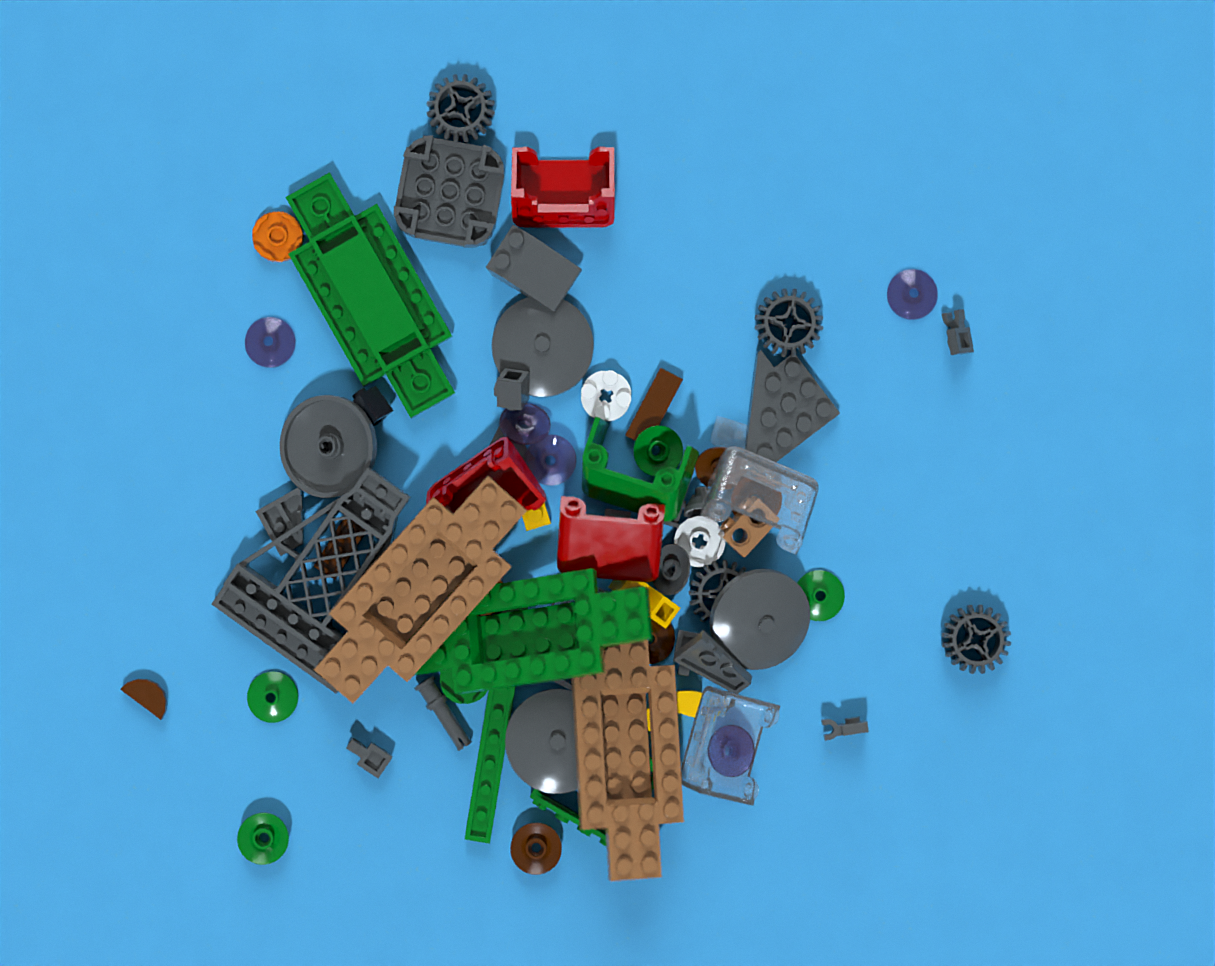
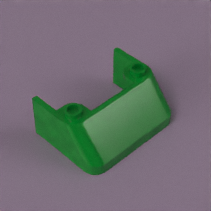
(629, 492)

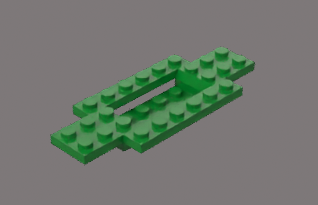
(362, 300)
(541, 641)

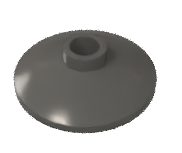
(673, 570)

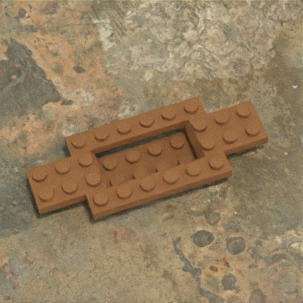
(413, 582)
(616, 760)

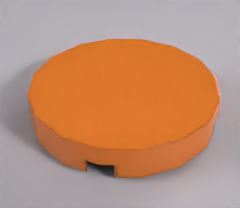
(277, 236)

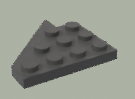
(784, 407)

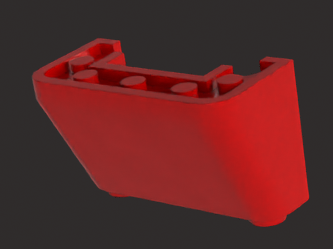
(562, 190)
(499, 462)
(610, 545)

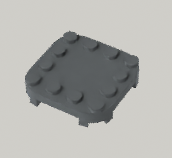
(449, 192)

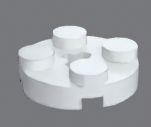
(609, 381)
(692, 528)

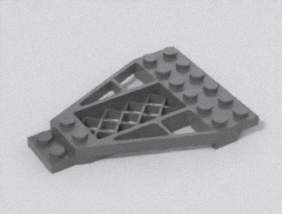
(278, 616)

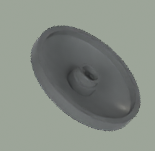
(546, 343)
(327, 445)
(760, 618)
(543, 741)

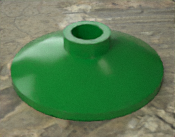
(669, 446)
(832, 588)
(281, 687)
(251, 844)

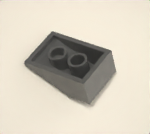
(533, 268)

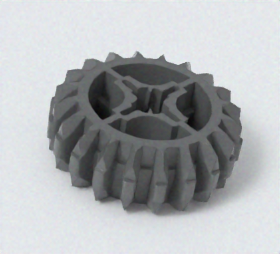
(470, 102)
(800, 324)
(724, 571)
(996, 628)

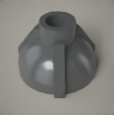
(695, 503)

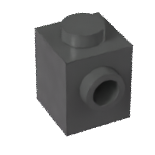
(512, 389)

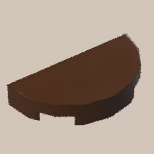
(147, 694)

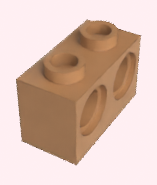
(752, 533)

